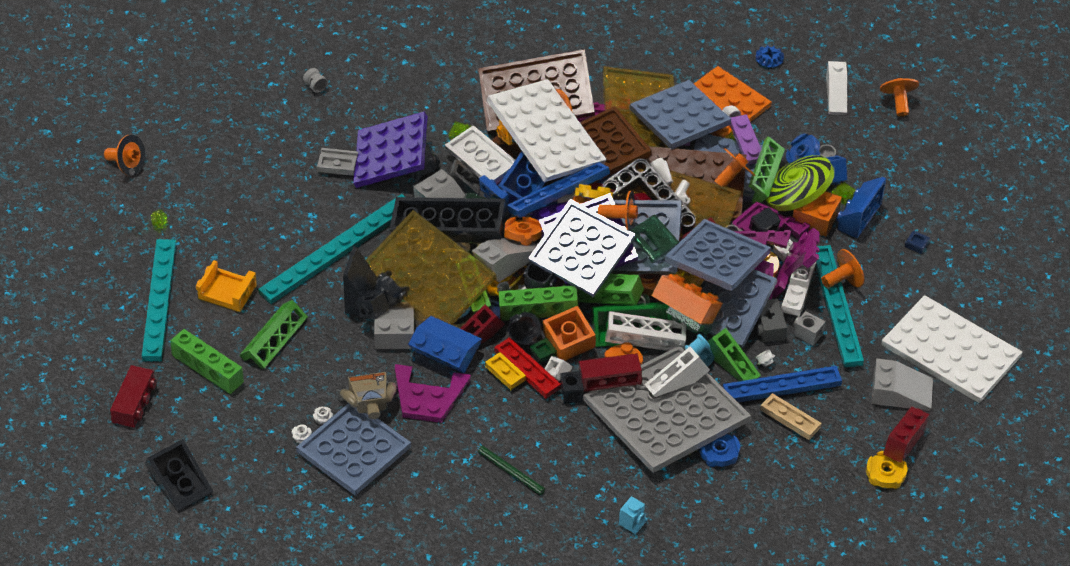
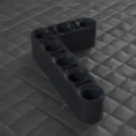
(653, 191)

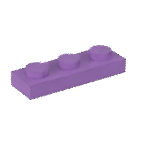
(745, 138)

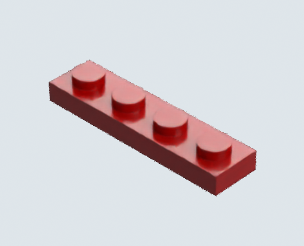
(534, 372)

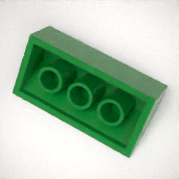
(601, 313)

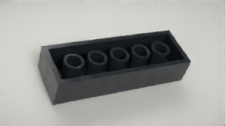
(458, 218)

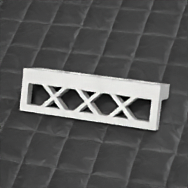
(646, 335)

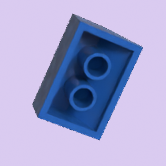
(521, 179)
(862, 207)
(445, 343)

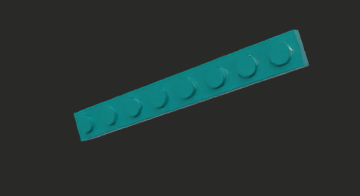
(159, 300)
(839, 311)

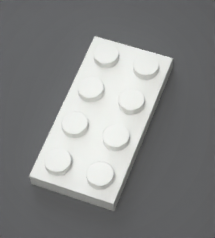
(480, 154)

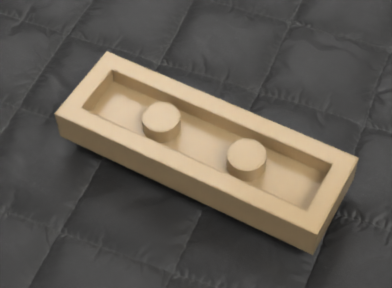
(790, 416)

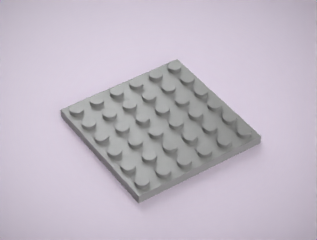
(671, 424)

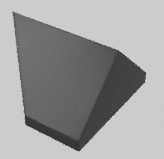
(465, 178)

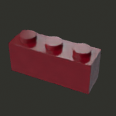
(610, 372)
(133, 396)
(906, 434)

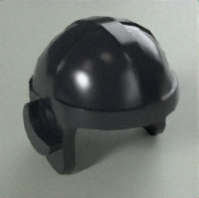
(431, 163)
(538, 278)
(392, 291)
(524, 328)

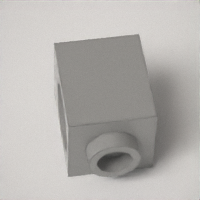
(808, 328)

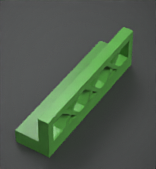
(769, 168)
(268, 331)

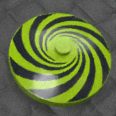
(800, 182)

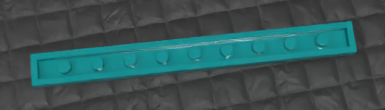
(328, 254)

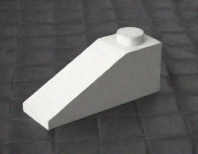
(837, 88)
(679, 373)

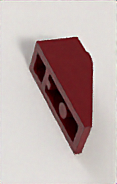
(483, 324)

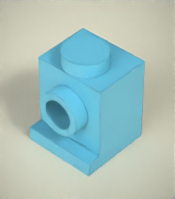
(632, 515)

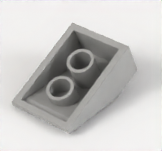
(438, 186)
(503, 256)
(395, 327)
(901, 386)

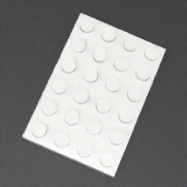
(545, 130)
(951, 348)

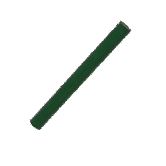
(511, 470)

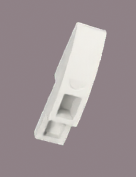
(798, 290)

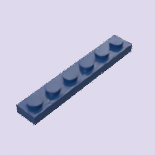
(557, 189)
(784, 384)

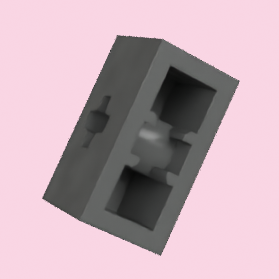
(771, 323)

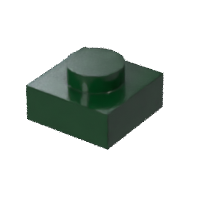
(543, 350)

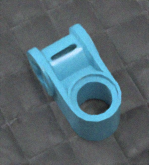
(702, 349)

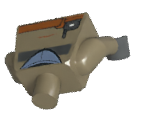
(368, 393)

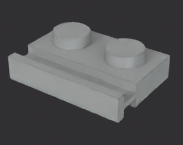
(337, 161)

